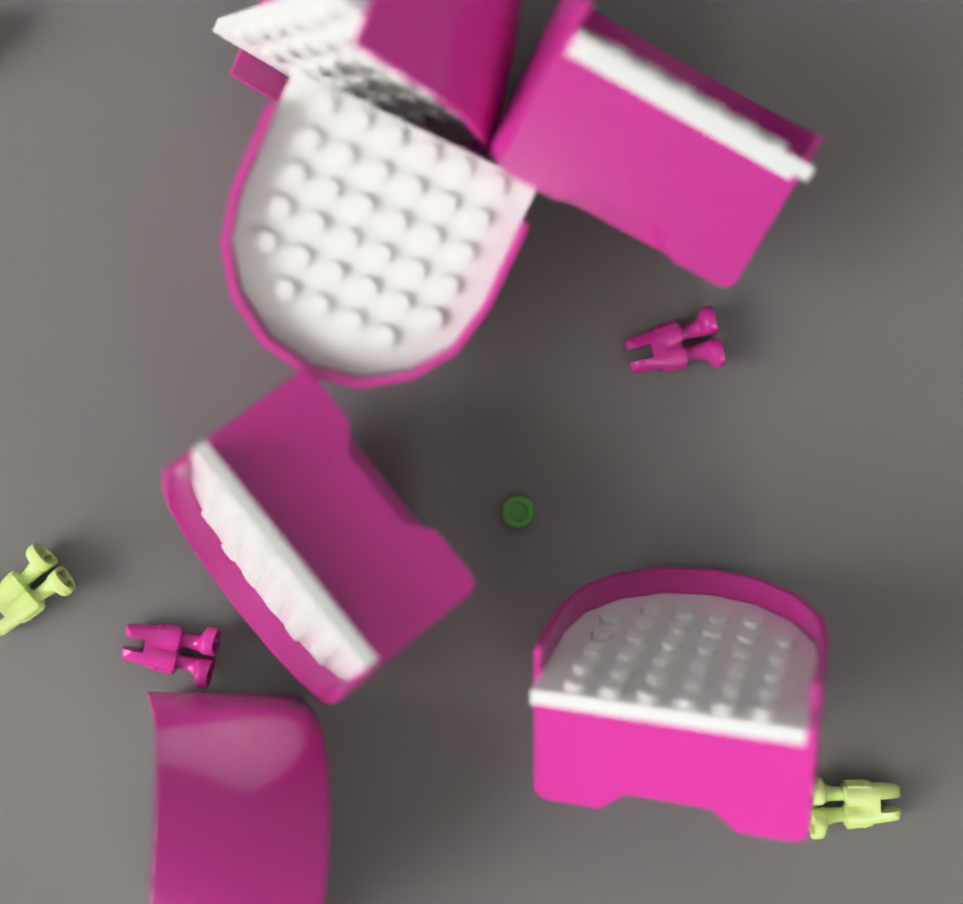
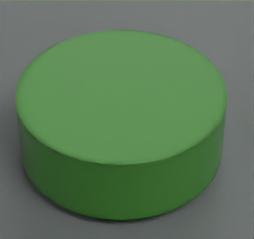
(518, 511)

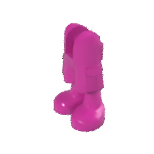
(668, 348)
(163, 653)

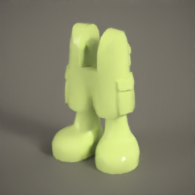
(17, 598)
(860, 805)

